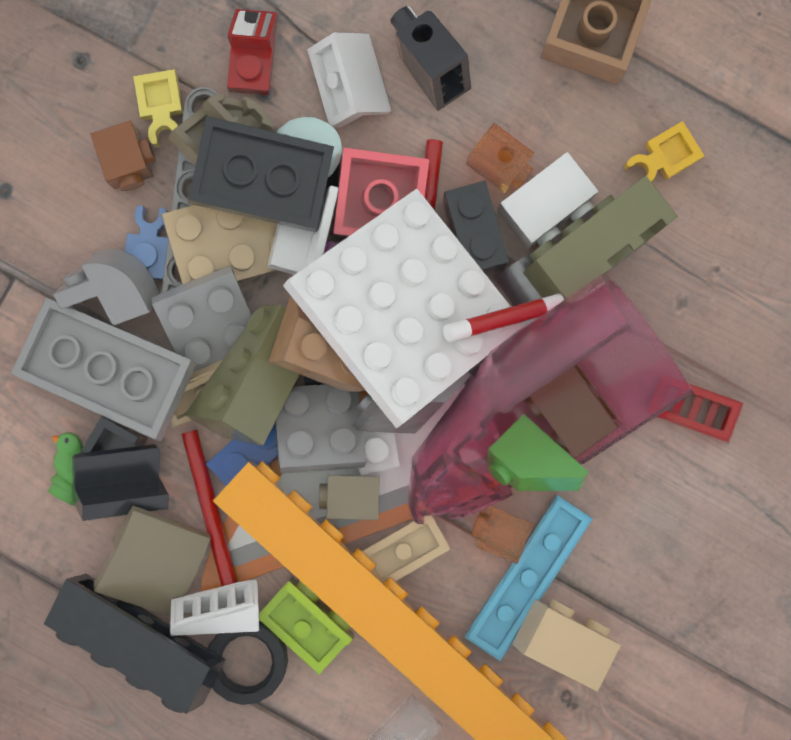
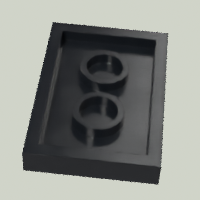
(260, 174)

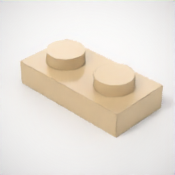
(407, 549)

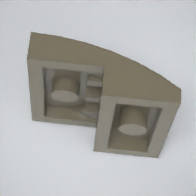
(151, 561)

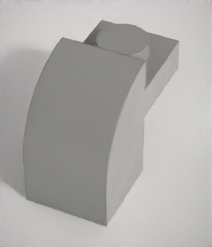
(118, 282)

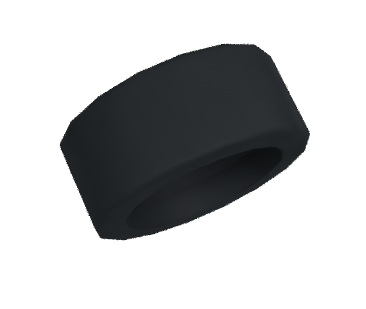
(259, 692)

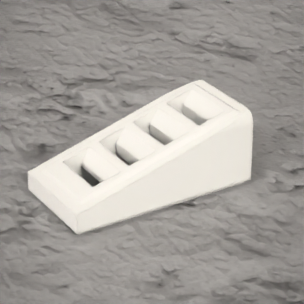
(227, 610)

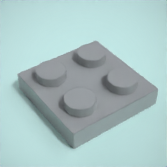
(204, 316)
(318, 431)

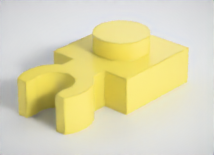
(158, 100)

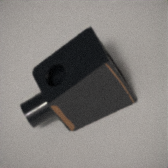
(432, 56)

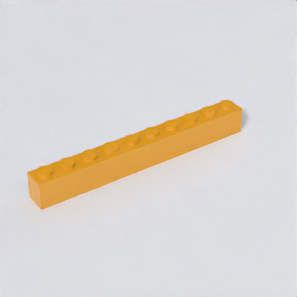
(378, 609)

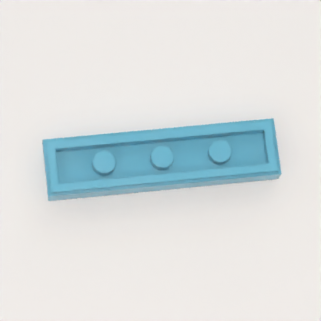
(529, 579)

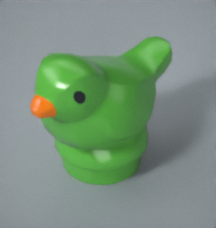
(62, 482)

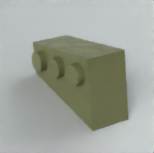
(601, 241)
(245, 389)

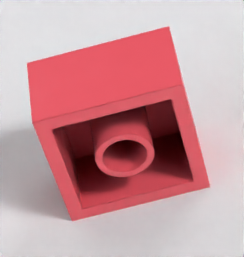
(371, 184)

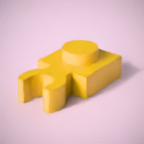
(668, 153)

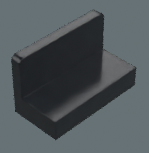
(117, 479)

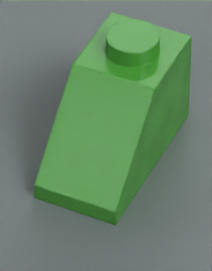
(533, 461)

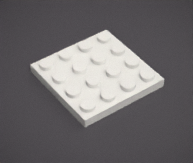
(386, 303)

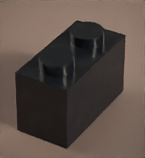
(476, 225)

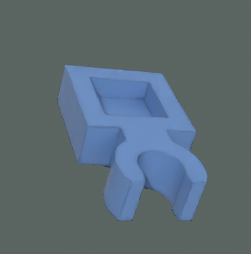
(148, 244)

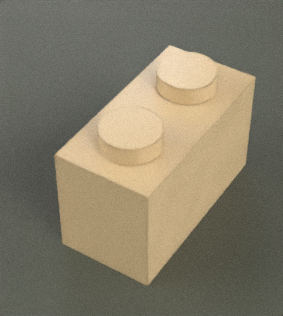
(567, 644)

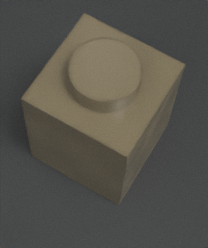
(350, 497)

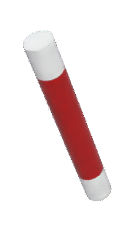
(500, 318)

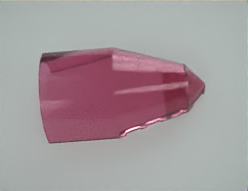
(590, 328)

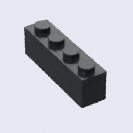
(134, 644)

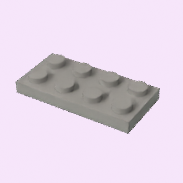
(104, 369)

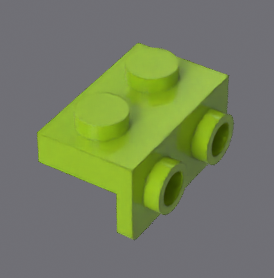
(306, 625)

